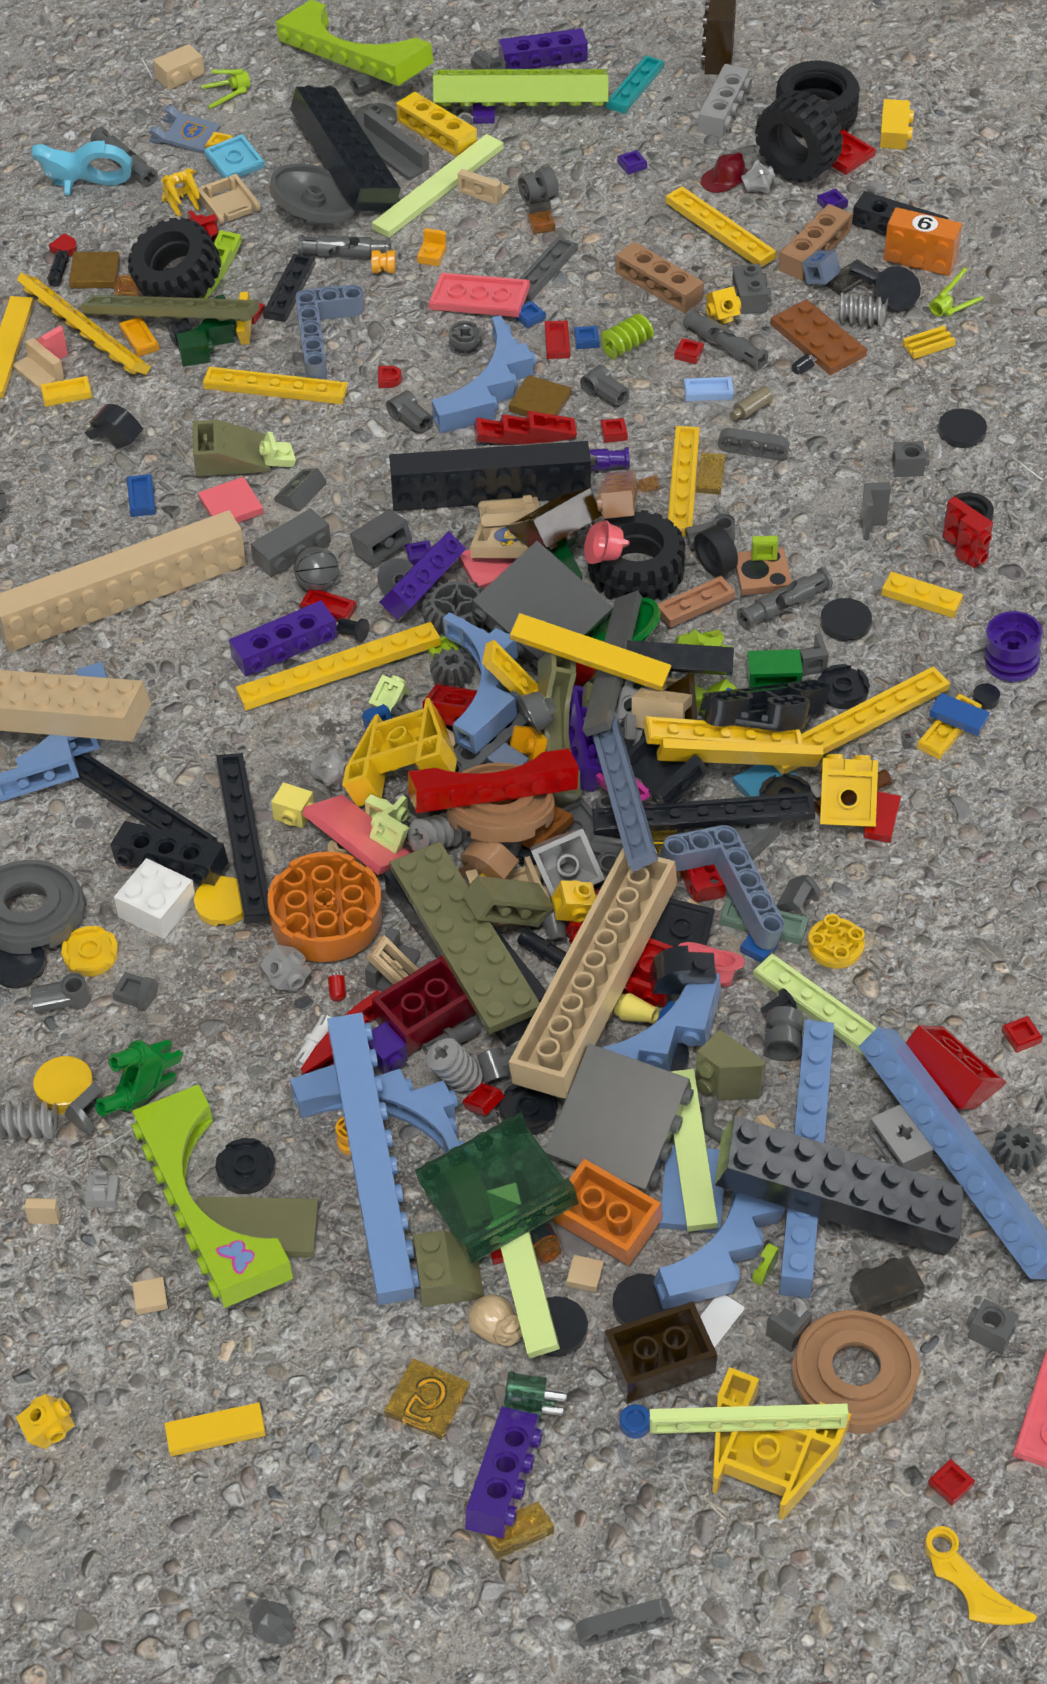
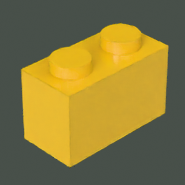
(895, 124)

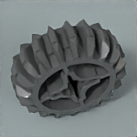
(448, 597)

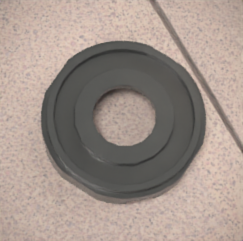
(52, 921)

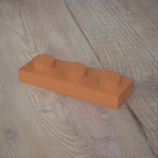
(696, 601)

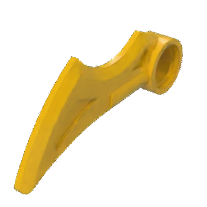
(983, 1601)

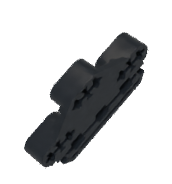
(767, 706)

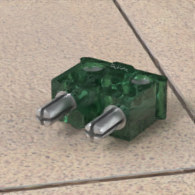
(532, 1396)

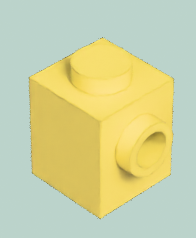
(290, 803)

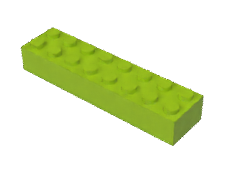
(520, 86)

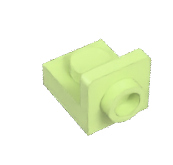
(276, 453)
(389, 692)
(374, 805)
(388, 830)

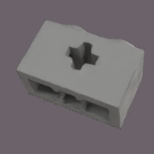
(900, 1139)

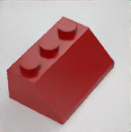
(954, 1067)

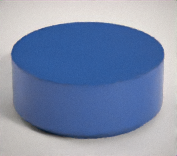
(635, 1421)

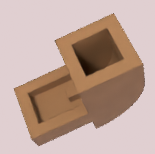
(487, 858)

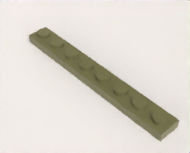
(170, 306)

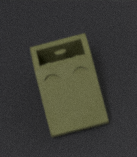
(226, 449)

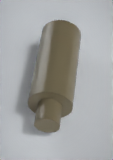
(751, 403)

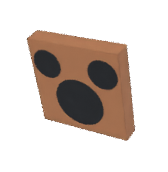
(762, 575)

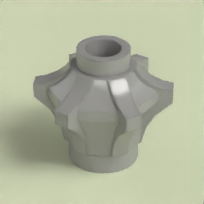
(758, 178)
(330, 768)

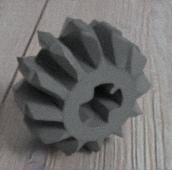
(452, 668)
(1018, 1149)

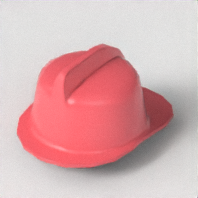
(604, 543)
(725, 961)

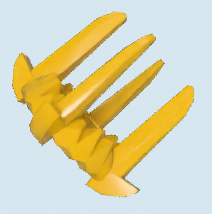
(172, 194)

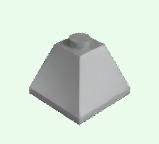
(567, 859)

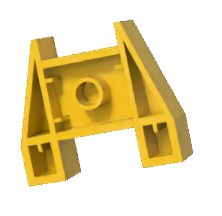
(395, 743)
(771, 1459)

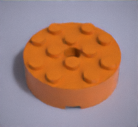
(325, 906)

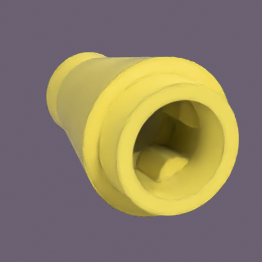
(635, 1009)

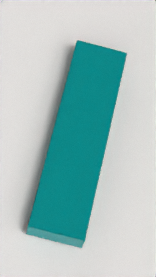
(635, 84)

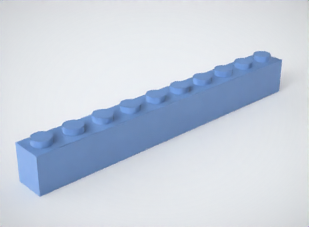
(809, 1123)
(959, 1149)
(371, 1160)

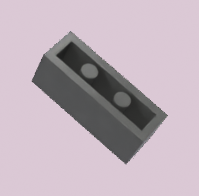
(282, 545)

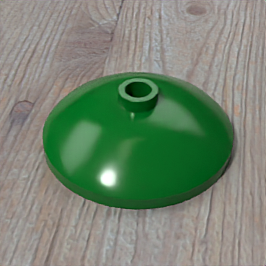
(646, 622)

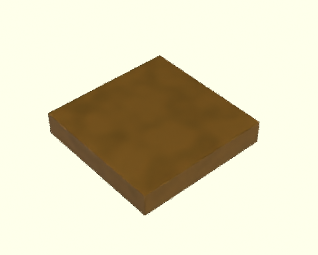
(94, 269)
(539, 396)

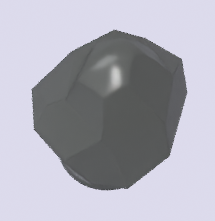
(271, 1622)

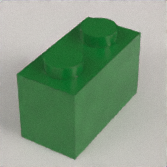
(773, 667)

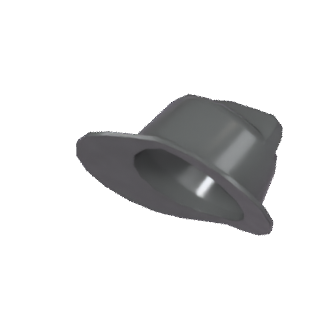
(535, 709)

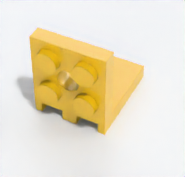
(848, 774)

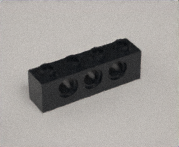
(875, 212)
(185, 854)

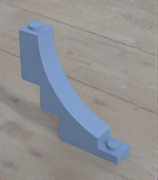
(51, 759)

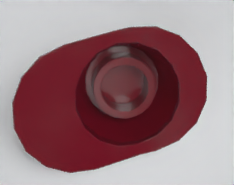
(725, 173)

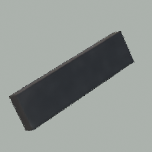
(289, 285)
(687, 657)

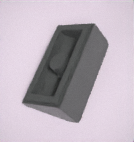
(301, 489)

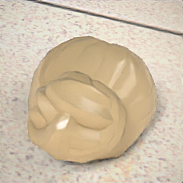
(495, 1320)

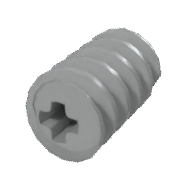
(862, 310)
(434, 829)
(454, 1065)
(28, 1121)

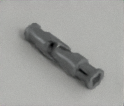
(146, 174)
(340, 246)
(736, 346)
(797, 591)

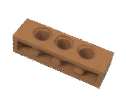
(821, 233)
(659, 277)
(618, 494)

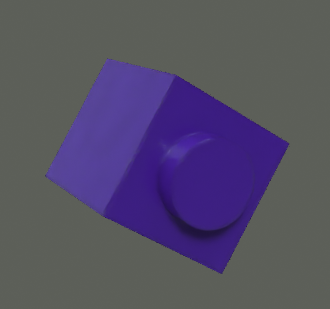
(389, 1048)

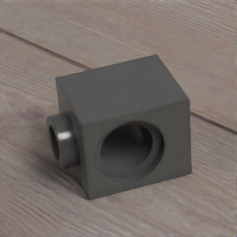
(909, 459)
(992, 1338)

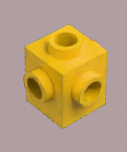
(723, 305)
(573, 900)
(46, 1421)

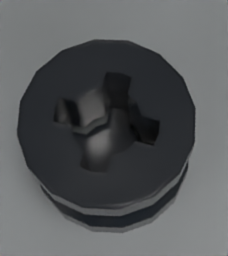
(179, 327)

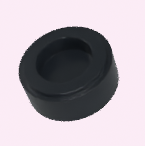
(986, 695)

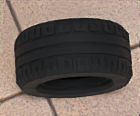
(827, 82)

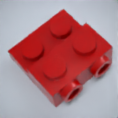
(968, 532)
(450, 701)
(640, 980)

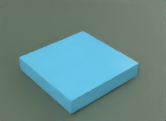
(234, 157)

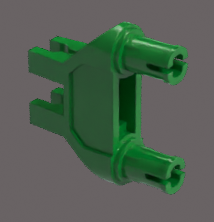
(141, 1075)

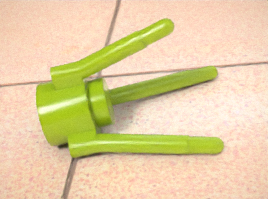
(239, 81)
(943, 302)

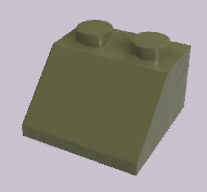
(729, 1069)
(445, 1270)

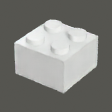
(155, 898)

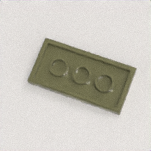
(282, 1218)

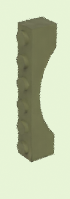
(556, 682)

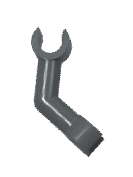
(708, 1118)

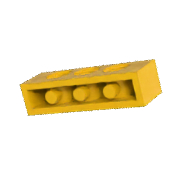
(435, 124)

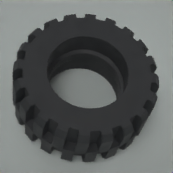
(816, 126)
(166, 243)
(653, 577)

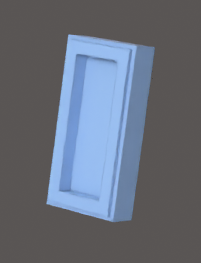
(708, 389)

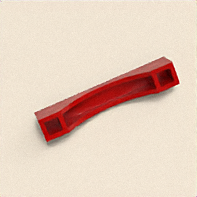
(444, 789)

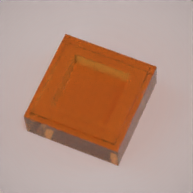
(541, 222)
(125, 286)

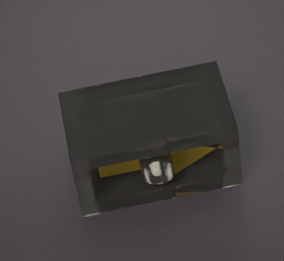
(887, 1287)

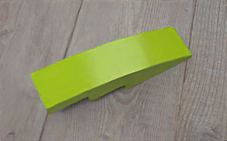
(227, 245)

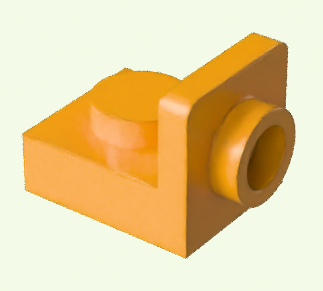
(433, 247)
(528, 741)

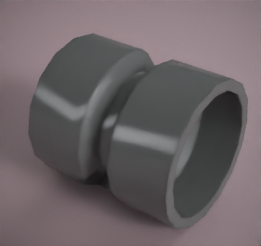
(538, 185)
(783, 1033)

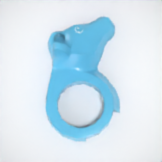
(68, 167)

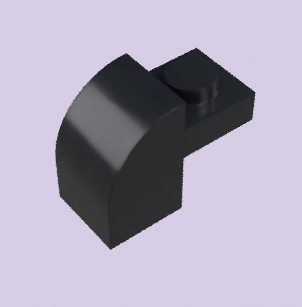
(115, 424)
(679, 966)

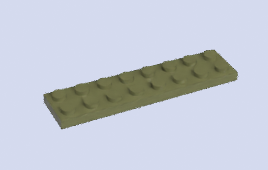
(467, 944)

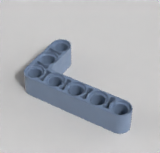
(318, 305)
(741, 878)

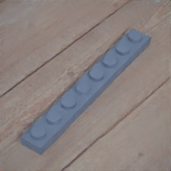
(625, 797)

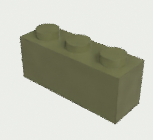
(507, 901)

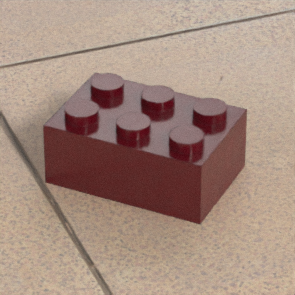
(423, 1004)

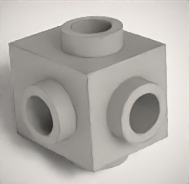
(286, 968)

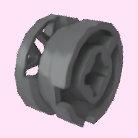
(465, 337)

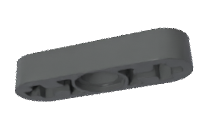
(769, 452)
(624, 1622)

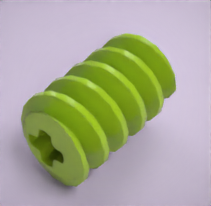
(626, 335)

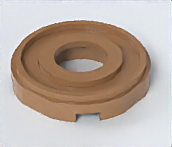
(503, 822)
(869, 1404)

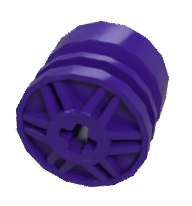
(1013, 646)

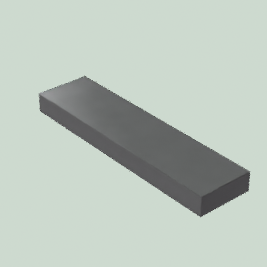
(548, 265)

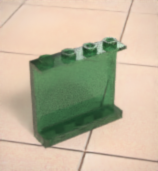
(495, 1188)

